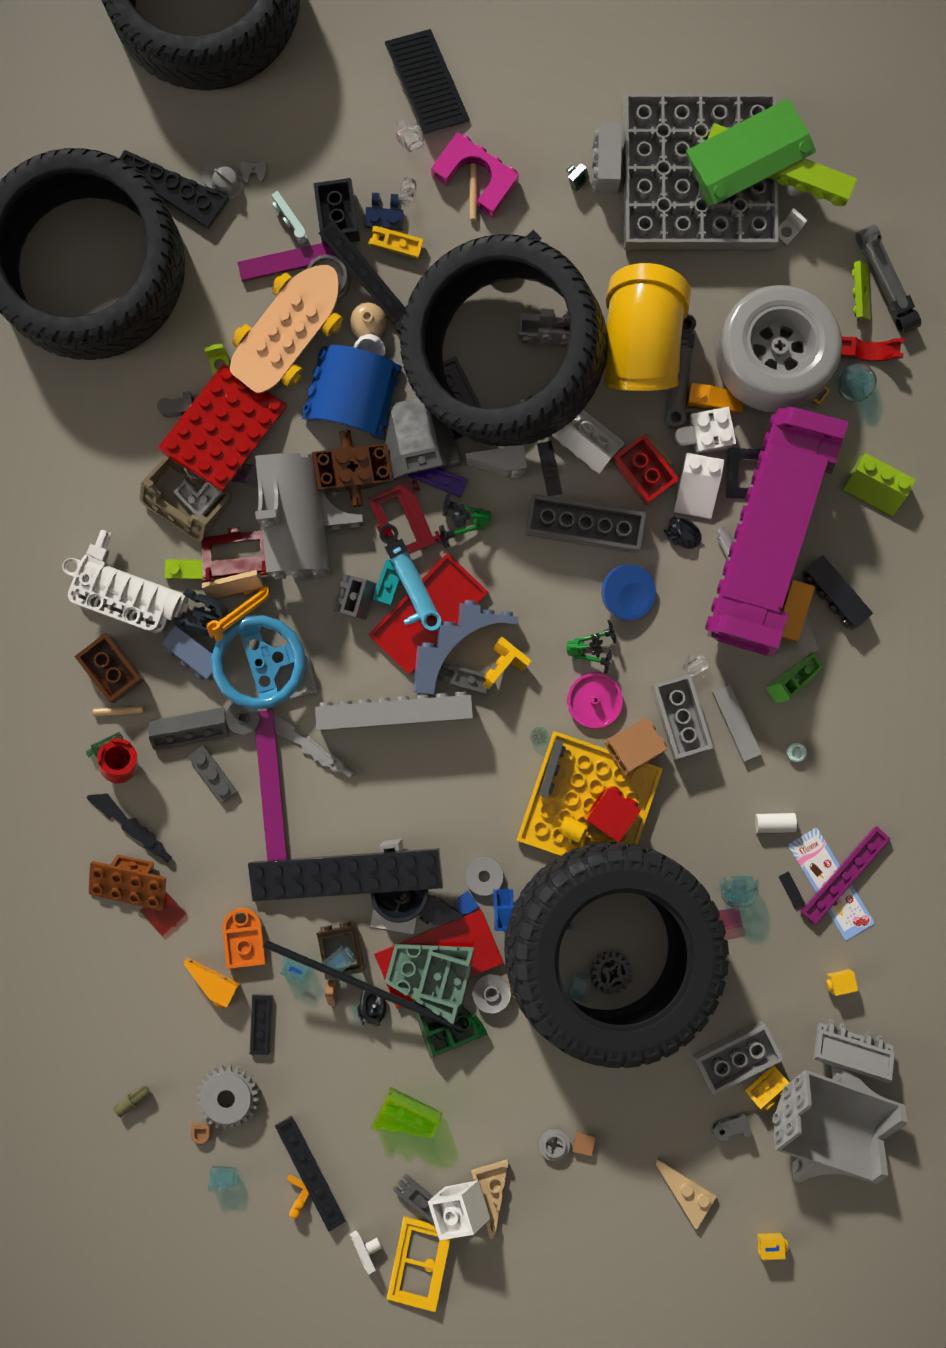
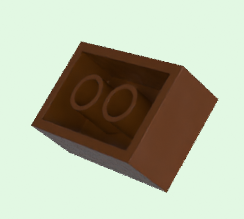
(109, 668)

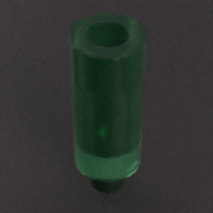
(96, 746)

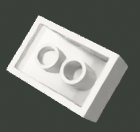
(698, 485)

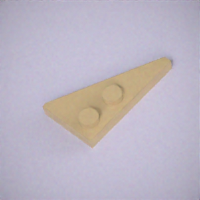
(691, 1196)

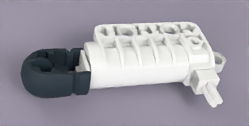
(135, 593)

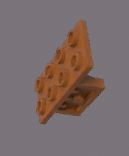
(128, 882)

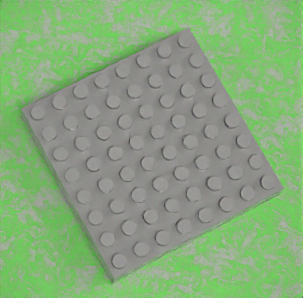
(659, 186)

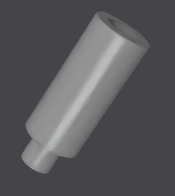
(725, 540)

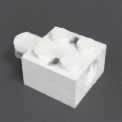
(706, 430)

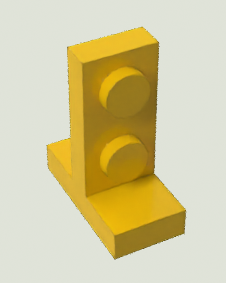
(509, 654)

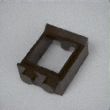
(345, 928)

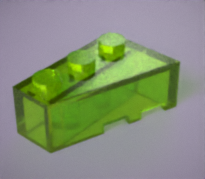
(406, 1115)

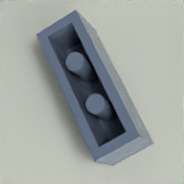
(190, 652)

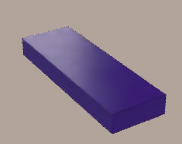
(441, 480)

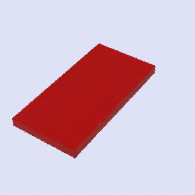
(447, 586)
(468, 931)

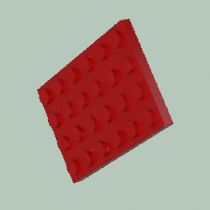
(222, 428)

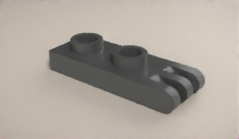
(415, 1196)

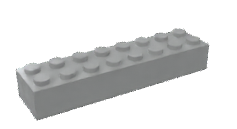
(391, 713)

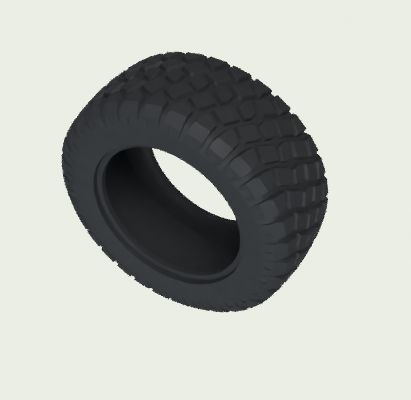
(678, 1000)

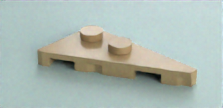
(492, 1184)

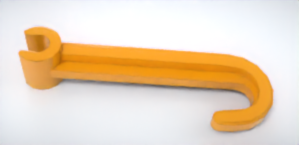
(217, 628)

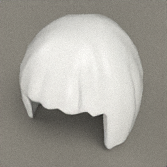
(370, 343)

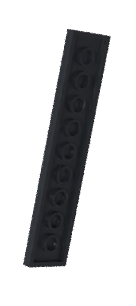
(346, 874)

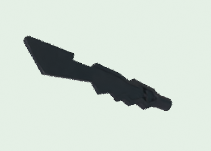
(130, 826)

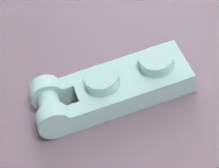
(289, 218)

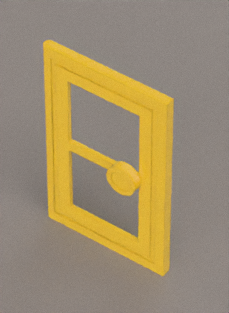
(438, 1266)

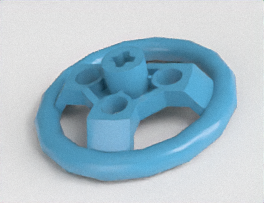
(292, 652)

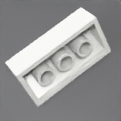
(589, 441)

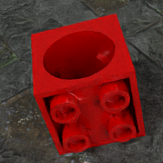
(612, 813)

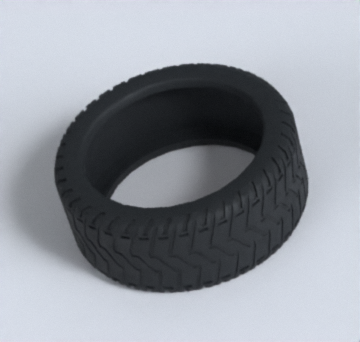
(209, 59)
(76, 174)
(448, 286)

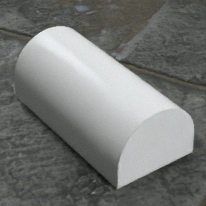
(775, 823)

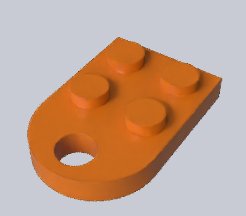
(243, 940)

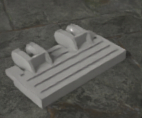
(854, 1052)

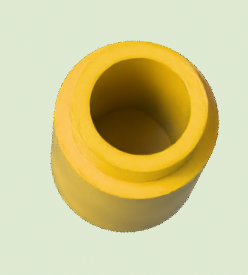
(573, 829)

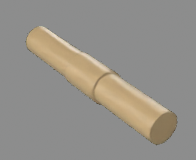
(118, 711)

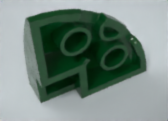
(443, 1039)

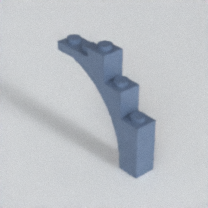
(430, 658)

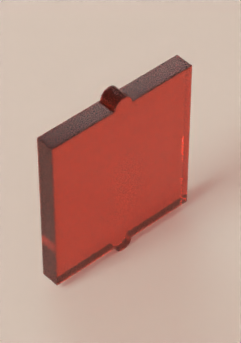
(166, 918)

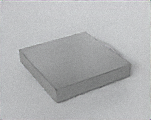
(308, 684)

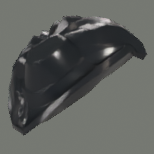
(683, 533)
(371, 1009)

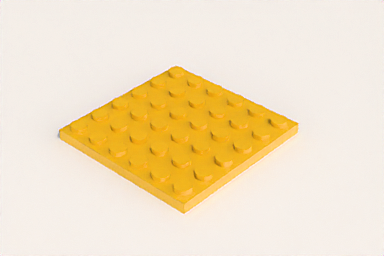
(580, 780)

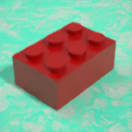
(645, 469)

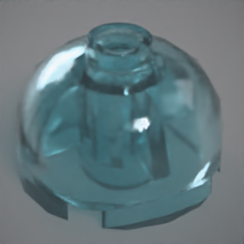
(857, 382)
(739, 891)

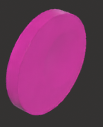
(594, 700)

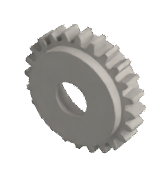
(237, 1084)

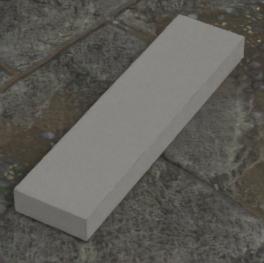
(736, 723)

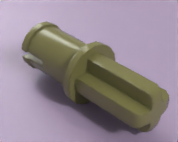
(132, 1101)

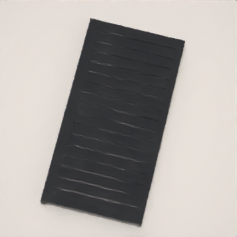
(427, 81)

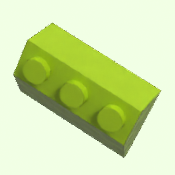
(878, 484)

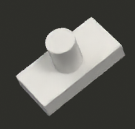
(365, 1250)

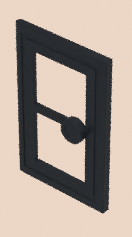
(734, 455)

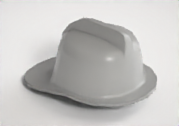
(223, 179)

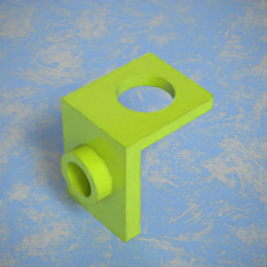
(216, 352)

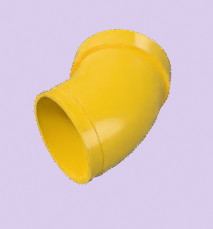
(645, 327)

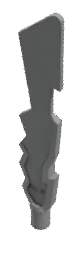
(310, 747)

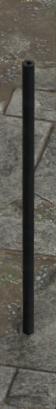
(359, 984)

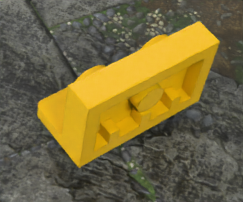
(767, 1088)

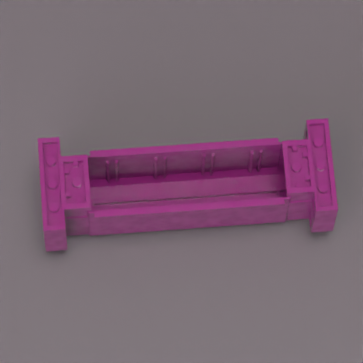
(773, 529)

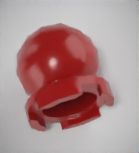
(117, 761)

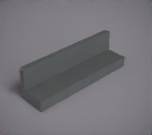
(188, 728)

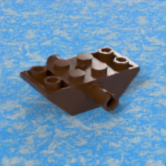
(369, 463)

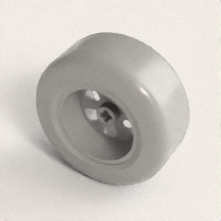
(808, 323)

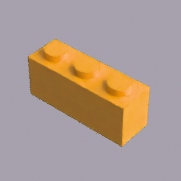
(797, 605)

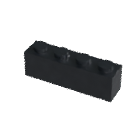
(837, 593)

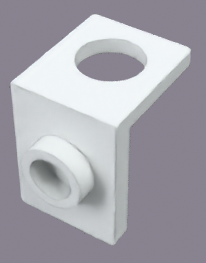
(795, 222)

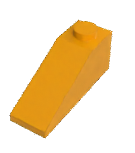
(711, 398)
(215, 985)

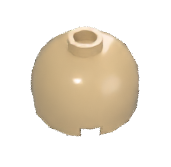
(368, 319)

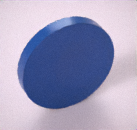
(628, 592)

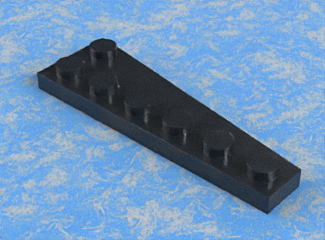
(187, 195)

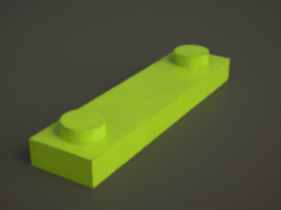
(184, 569)

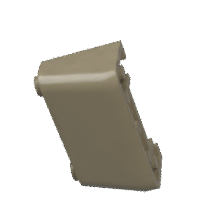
(158, 496)

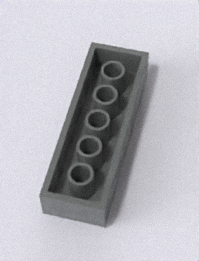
(585, 523)

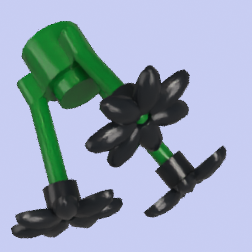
(577, 647)

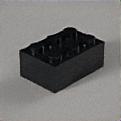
(337, 203)

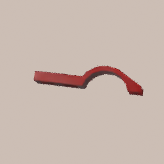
(872, 351)

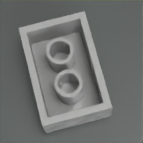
(607, 158)

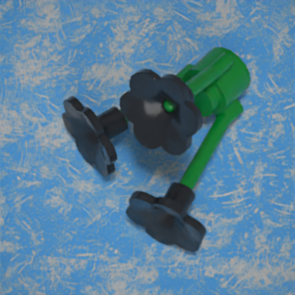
(460, 515)

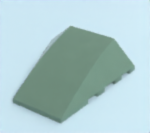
(432, 976)

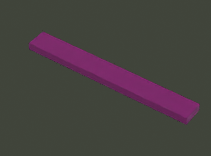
(270, 787)

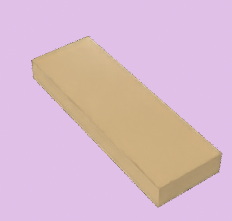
(233, 584)

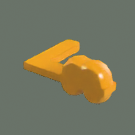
(299, 1203)

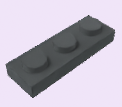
(552, 768)
(212, 773)

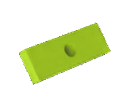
(861, 291)

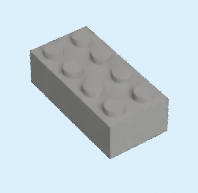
(681, 716)
(738, 1057)

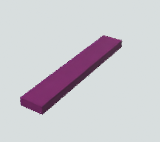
(281, 262)
(845, 875)

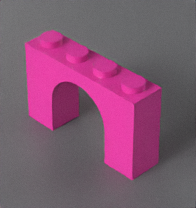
(463, 152)

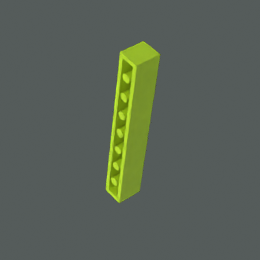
(811, 178)

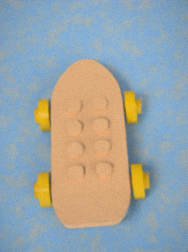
(286, 329)

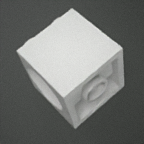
(459, 1210)

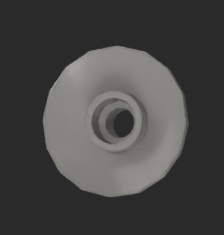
(489, 1003)

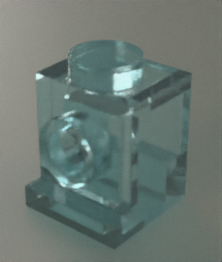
(222, 1178)

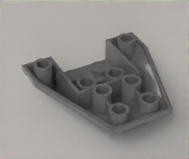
(418, 440)

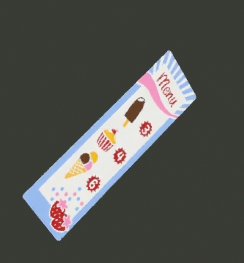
(818, 865)

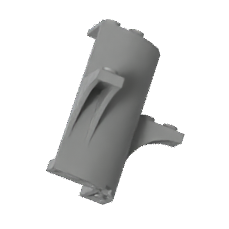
(296, 517)
(835, 1126)

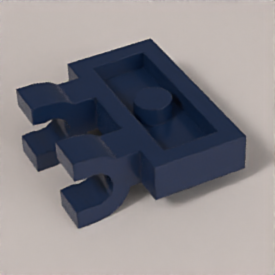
(383, 217)

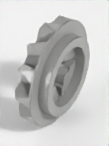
(559, 1152)

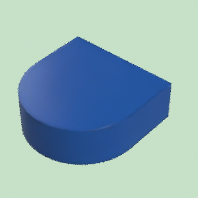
(465, 903)

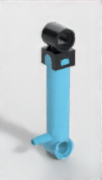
(410, 579)

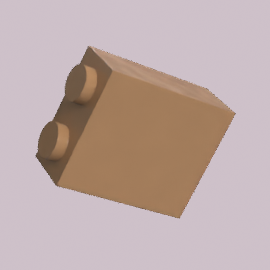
(636, 746)

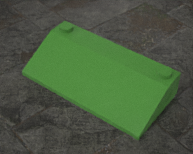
(750, 152)

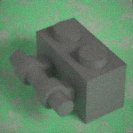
(355, 596)

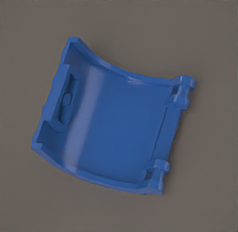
(352, 389)

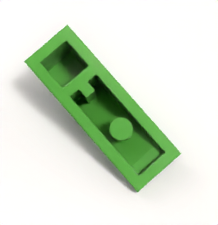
(795, 678)

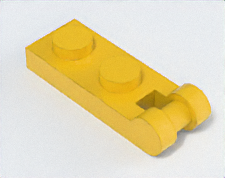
(396, 242)

